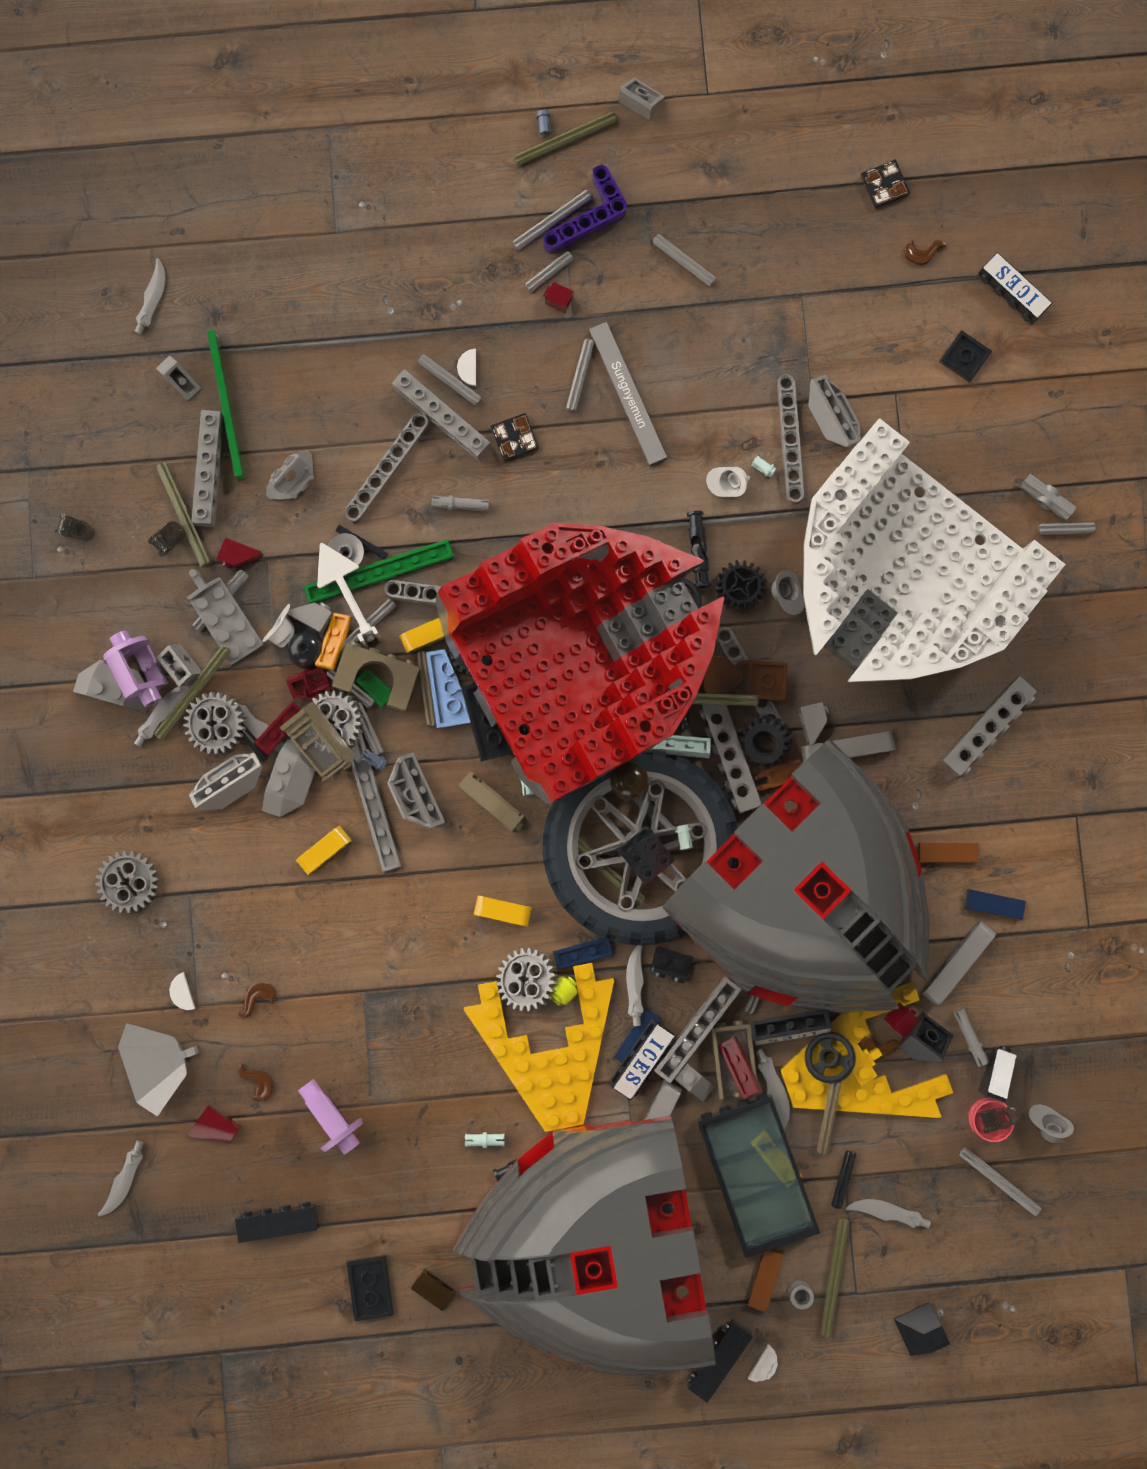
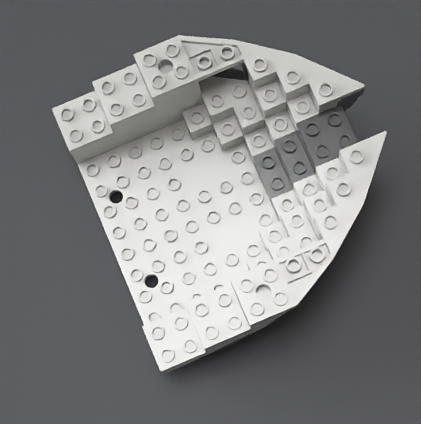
(899, 575)

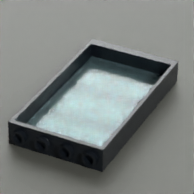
(758, 1175)

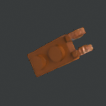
(778, 775)

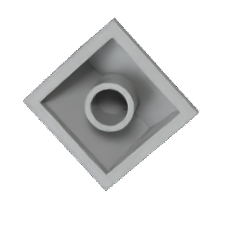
(640, 98)

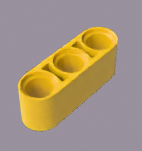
(422, 636)
(323, 850)
(502, 911)

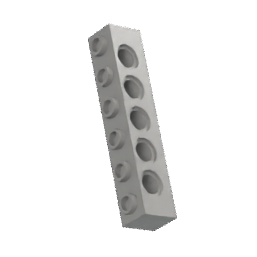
(441, 415)
(207, 469)
(952, 759)
(739, 762)
(697, 1029)

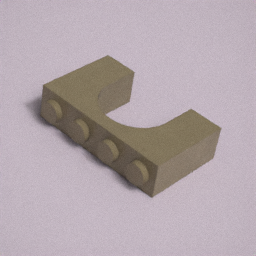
(402, 673)

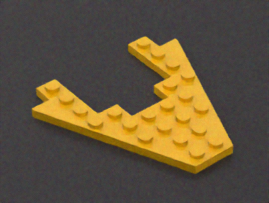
(557, 1080)
(874, 1095)

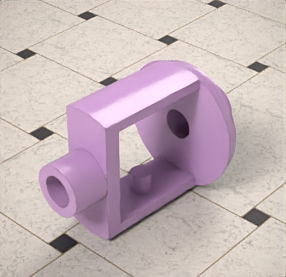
(124, 647)
(330, 1118)

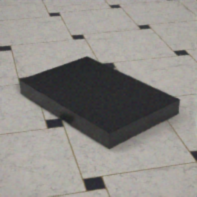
(370, 1288)

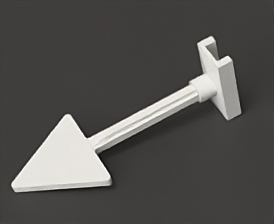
(333, 568)

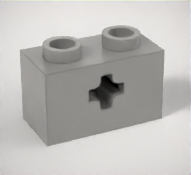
(179, 665)

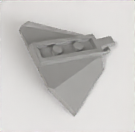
(153, 1065)

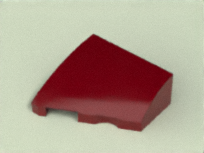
(309, 683)
(214, 1126)

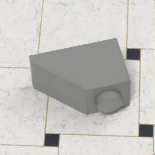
(178, 377)
(313, 616)
(813, 720)
(694, 1082)

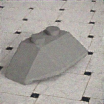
(833, 412)
(101, 684)
(288, 781)
(226, 782)
(413, 793)

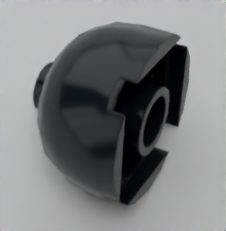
(305, 649)

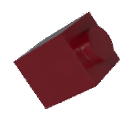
(558, 297)
(903, 1019)

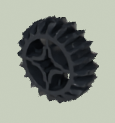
(737, 578)

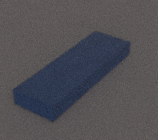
(995, 904)
(582, 953)
(635, 1033)

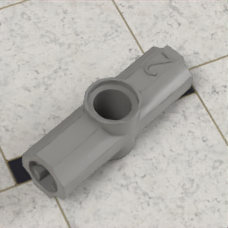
(1047, 497)

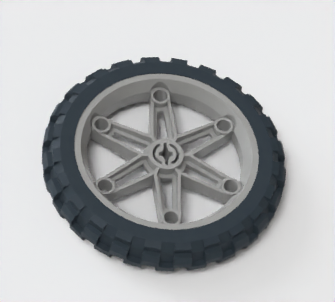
(567, 875)

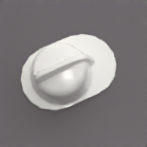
(727, 481)
(282, 630)

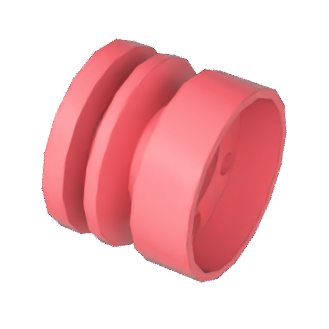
(976, 1122)

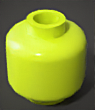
(564, 990)

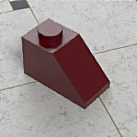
(236, 554)

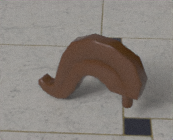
(919, 256)
(256, 991)
(885, 1049)
(263, 1081)

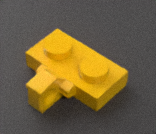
(864, 1061)

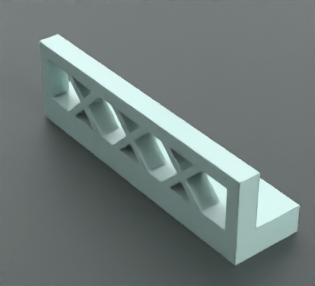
(684, 746)

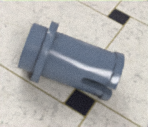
(543, 121)
(377, 761)

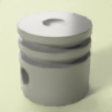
(800, 1294)

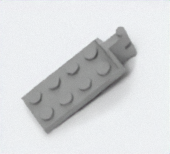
(223, 617)

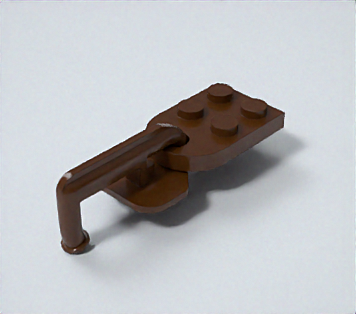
(760, 678)

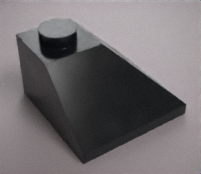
(926, 1040)
(921, 1330)

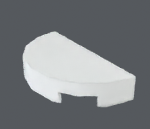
(467, 367)
(181, 993)
(765, 1365)

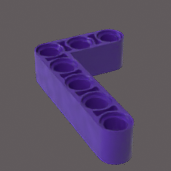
(590, 217)

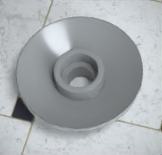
(350, 543)

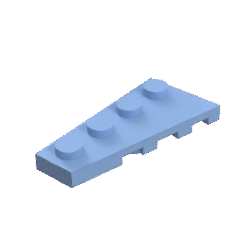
(446, 691)

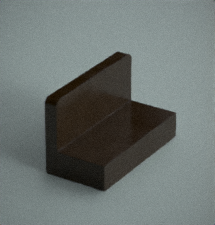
(433, 1289)

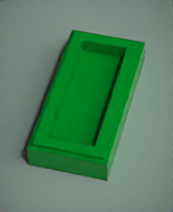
(374, 687)

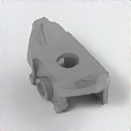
(302, 465)

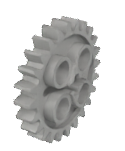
(198, 724)
(350, 726)
(141, 871)
(542, 981)

